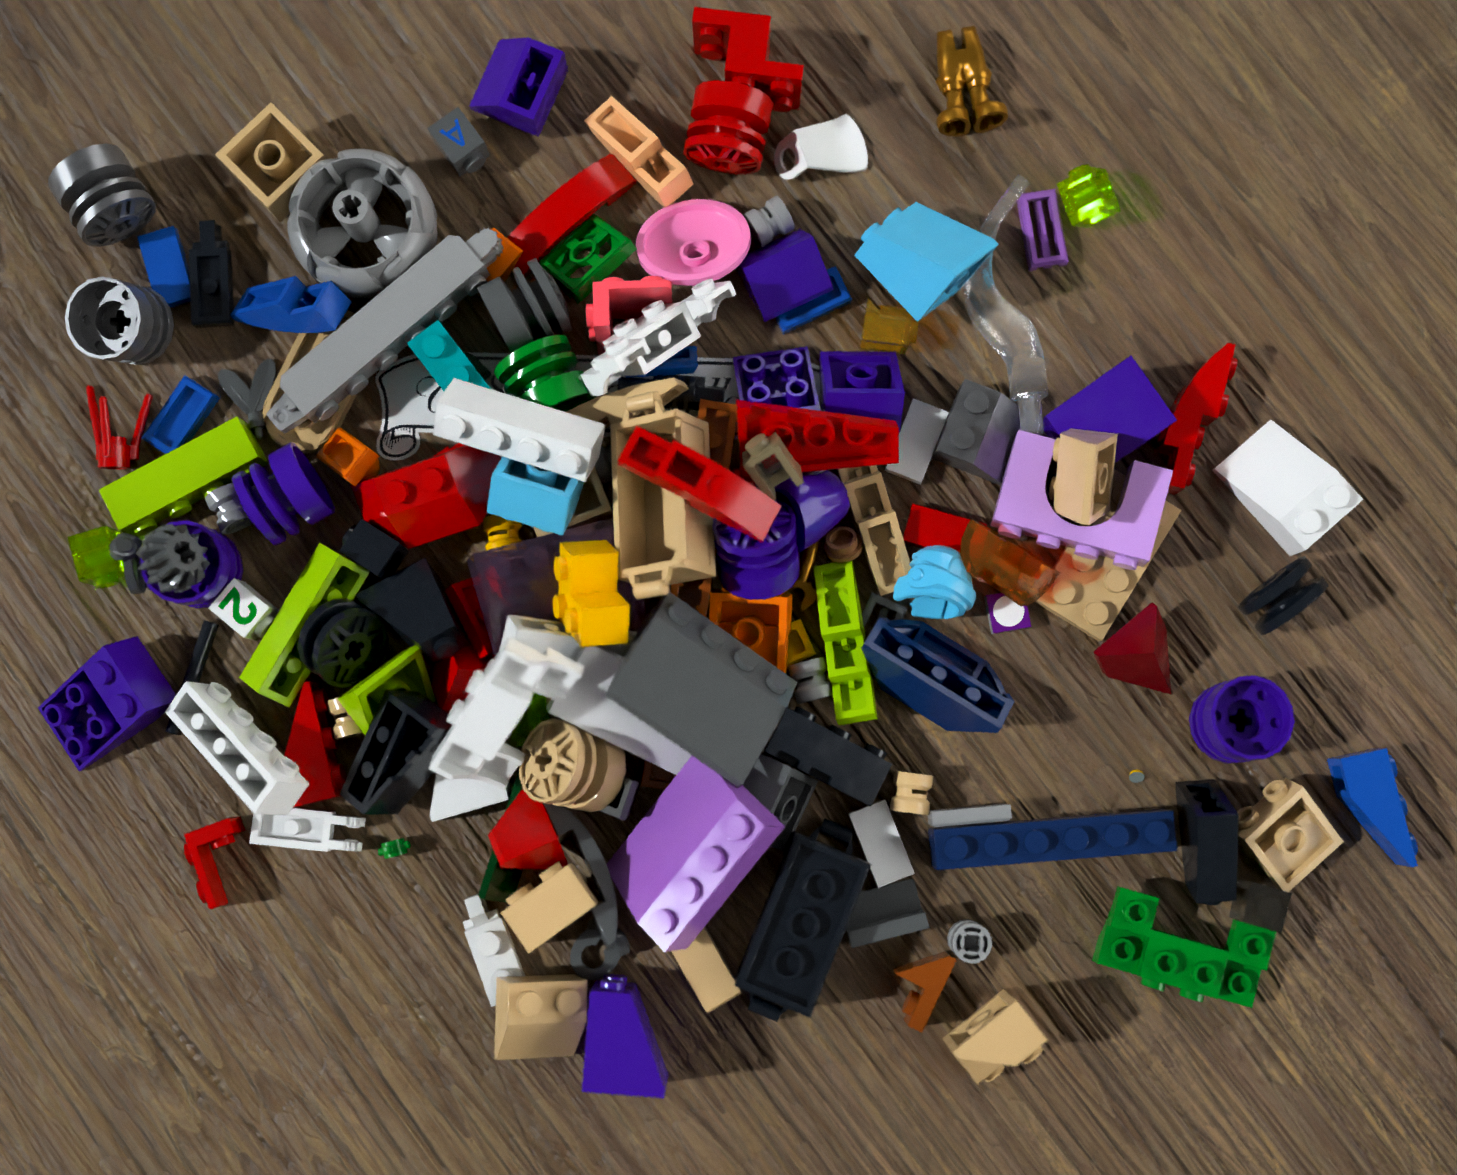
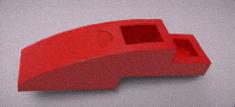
(1197, 403)
(700, 482)

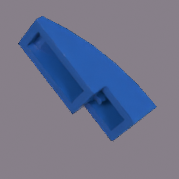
(292, 306)

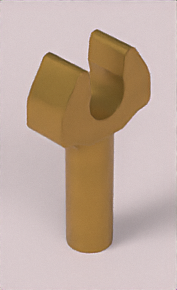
(803, 583)

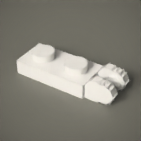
(304, 830)

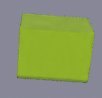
(402, 672)

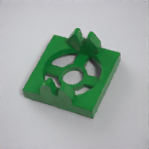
(591, 233)

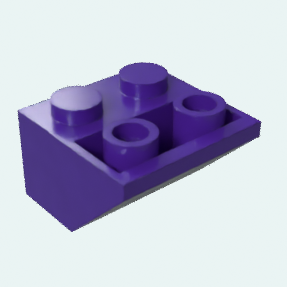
(521, 83)

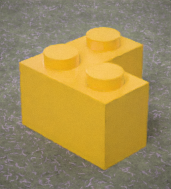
(589, 594)

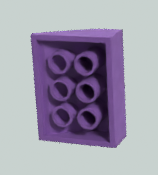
(690, 853)

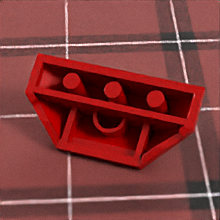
(429, 496)

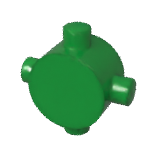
(394, 848)

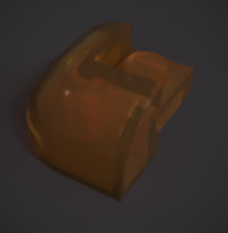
(1005, 565)

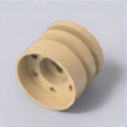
(571, 767)

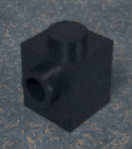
(373, 549)

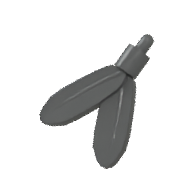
(253, 399)

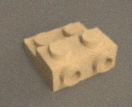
(1286, 833)

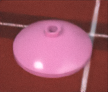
(693, 241)

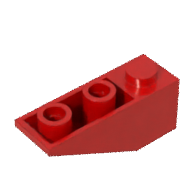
(313, 746)

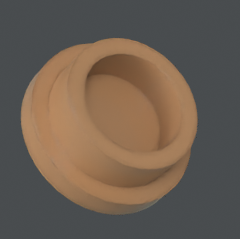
(843, 545)

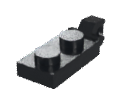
(211, 278)

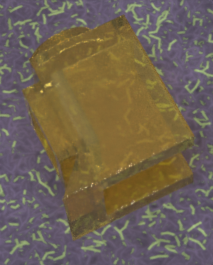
(887, 329)

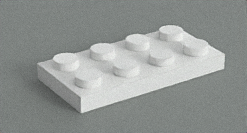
(597, 714)

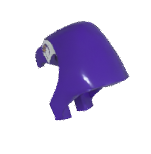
(817, 504)

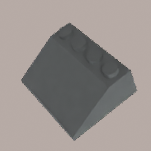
(701, 688)

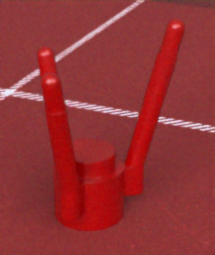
(112, 450)

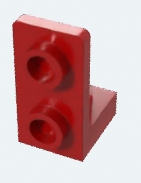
(200, 856)

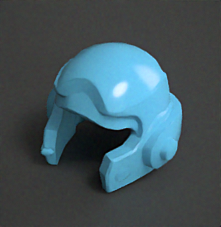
(937, 583)

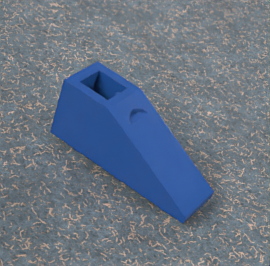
(1369, 791)

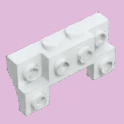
(655, 336)
(493, 707)

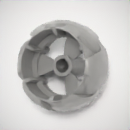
(355, 185)

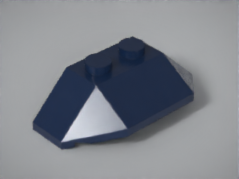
(936, 676)

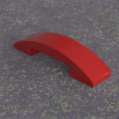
(569, 207)

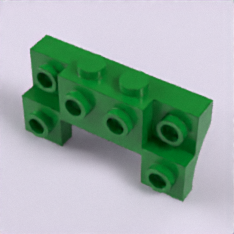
(1172, 960)

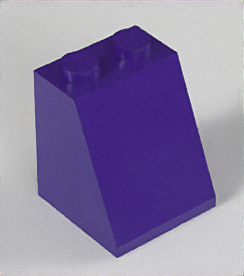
(1114, 403)
(621, 1043)

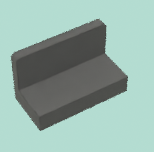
(886, 913)

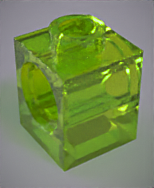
(1088, 196)
(93, 557)

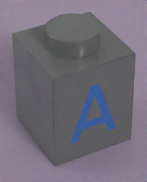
(459, 142)

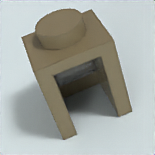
(770, 463)

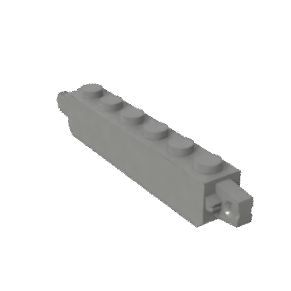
(383, 328)

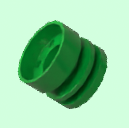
(544, 374)

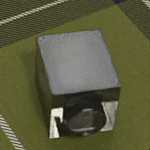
(1260, 905)

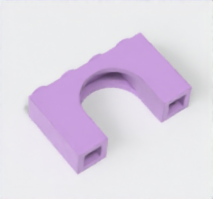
(1125, 537)

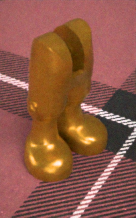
(968, 70)

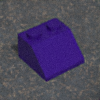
(861, 384)

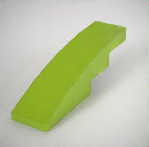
(843, 637)

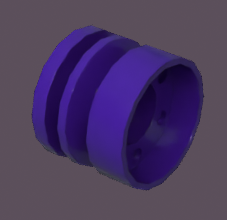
(277, 497)
(224, 566)
(757, 568)
(1262, 714)

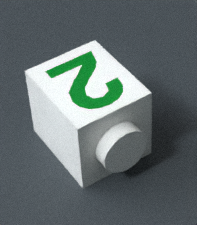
(244, 609)

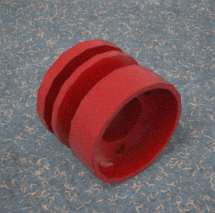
(728, 127)

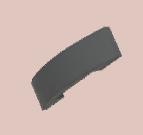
(604, 914)

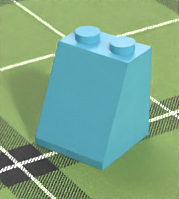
(923, 256)

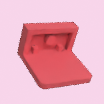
(620, 300)

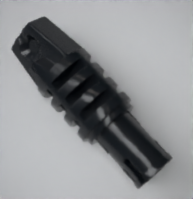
(687, 400)

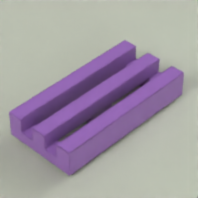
(1047, 260)

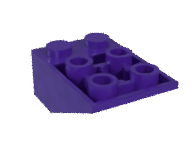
(777, 378)
(107, 701)

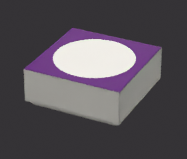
(1005, 614)

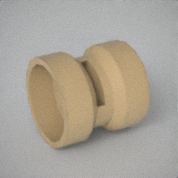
(344, 724)
(911, 793)

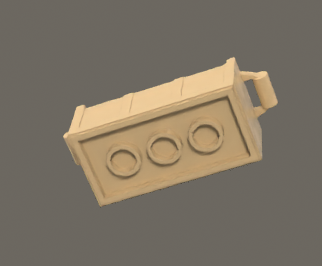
(655, 530)

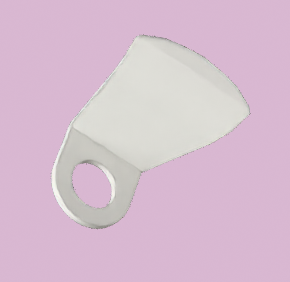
(824, 146)

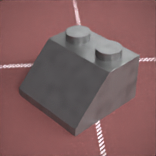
(979, 432)

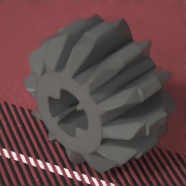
(173, 558)

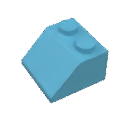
(533, 496)

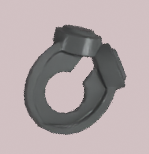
(125, 548)
(591, 937)

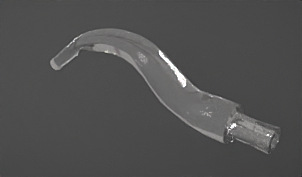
(1007, 327)

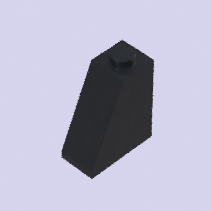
(417, 610)
(1208, 841)

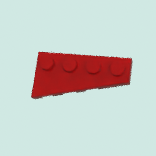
(820, 437)

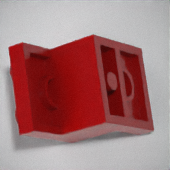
(746, 46)

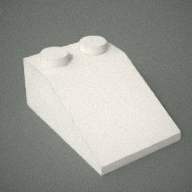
(1287, 487)

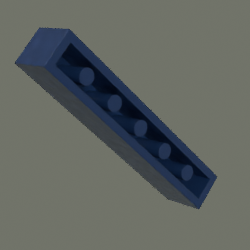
(1052, 839)

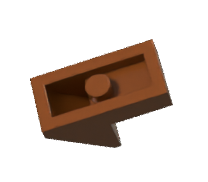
(930, 976)

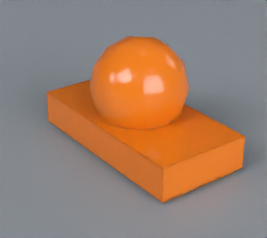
(349, 457)

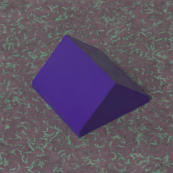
(784, 274)

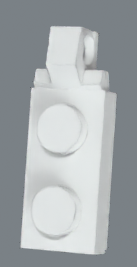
(490, 945)

